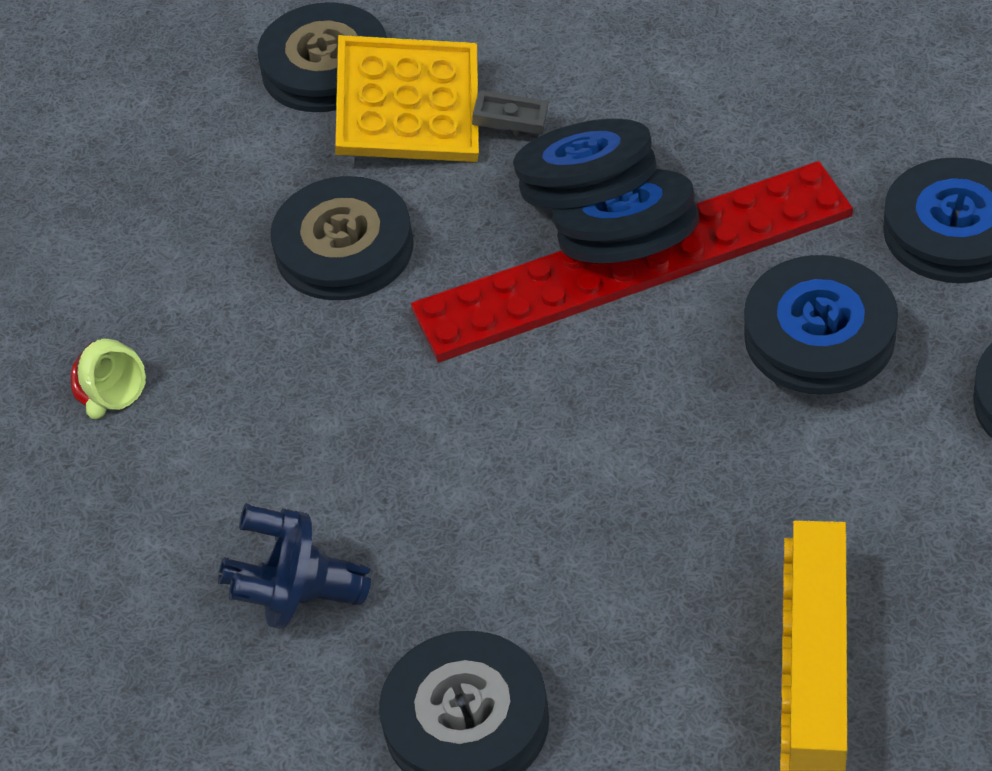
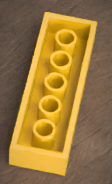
(814, 648)

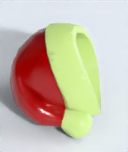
(107, 377)

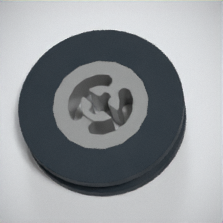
(498, 689)

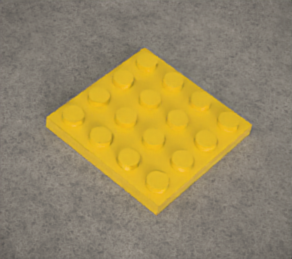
(406, 99)

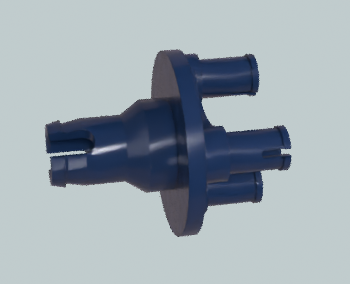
(293, 570)

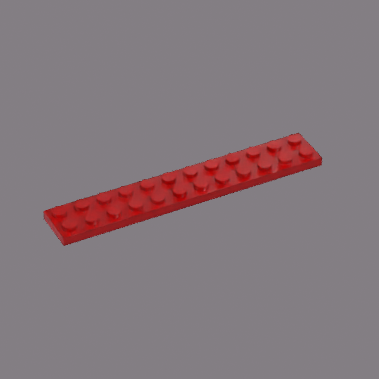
(563, 286)

